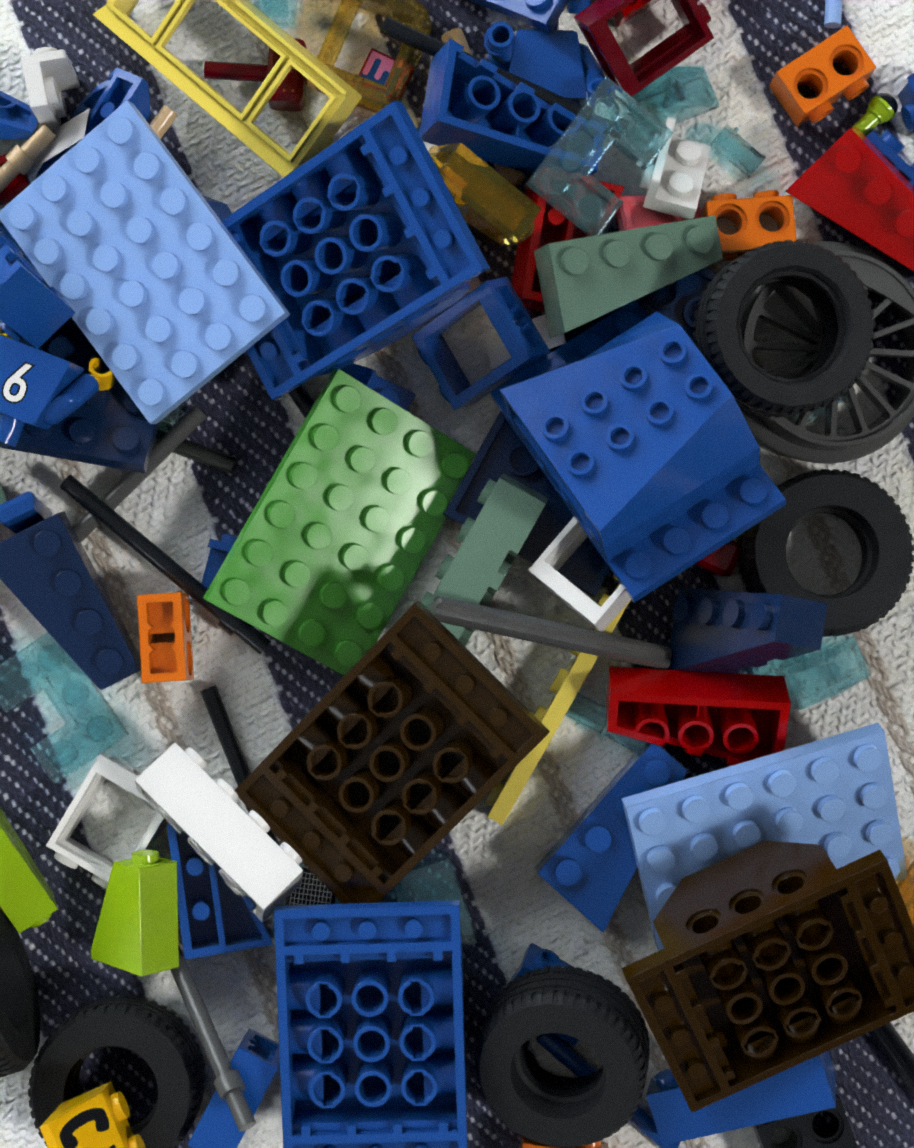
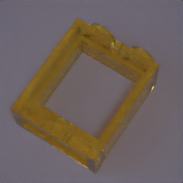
(375, 94)

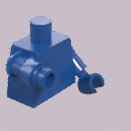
(545, 59)

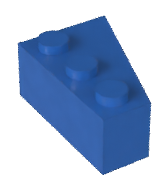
(209, 912)

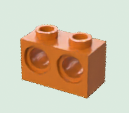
(817, 71)
(745, 217)
(165, 637)

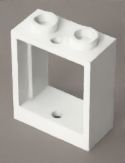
(546, 573)
(74, 853)

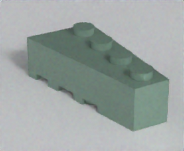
(608, 270)
(488, 546)

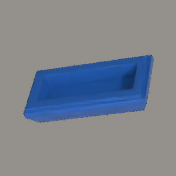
(23, 512)

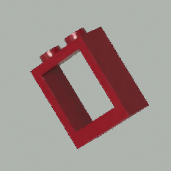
(655, 62)

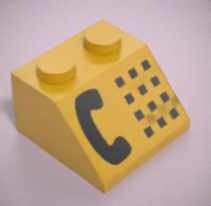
(91, 1121)

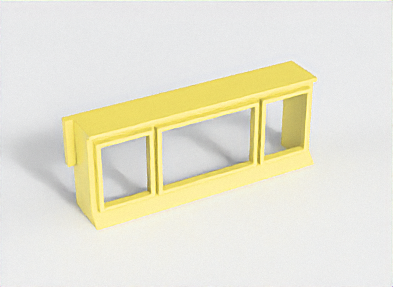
(322, 130)

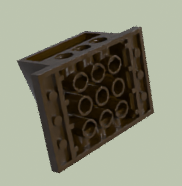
(391, 759)
(773, 965)

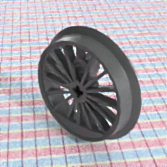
(794, 439)

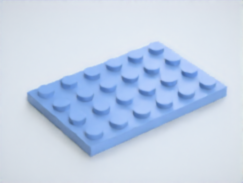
(142, 263)
(814, 793)

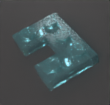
(603, 120)
(88, 717)

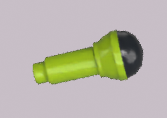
(880, 110)

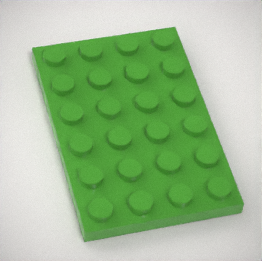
(341, 525)

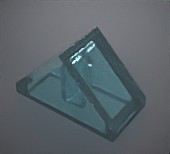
(679, 94)

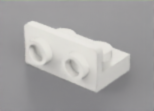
(46, 76)
(676, 176)

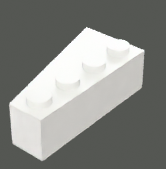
(221, 828)

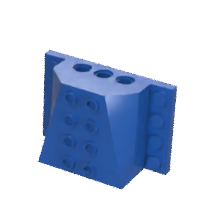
(355, 250)
(641, 445)
(371, 1025)

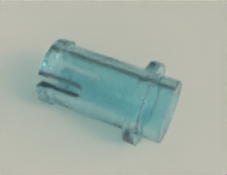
(737, 150)

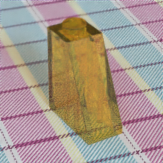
(484, 195)

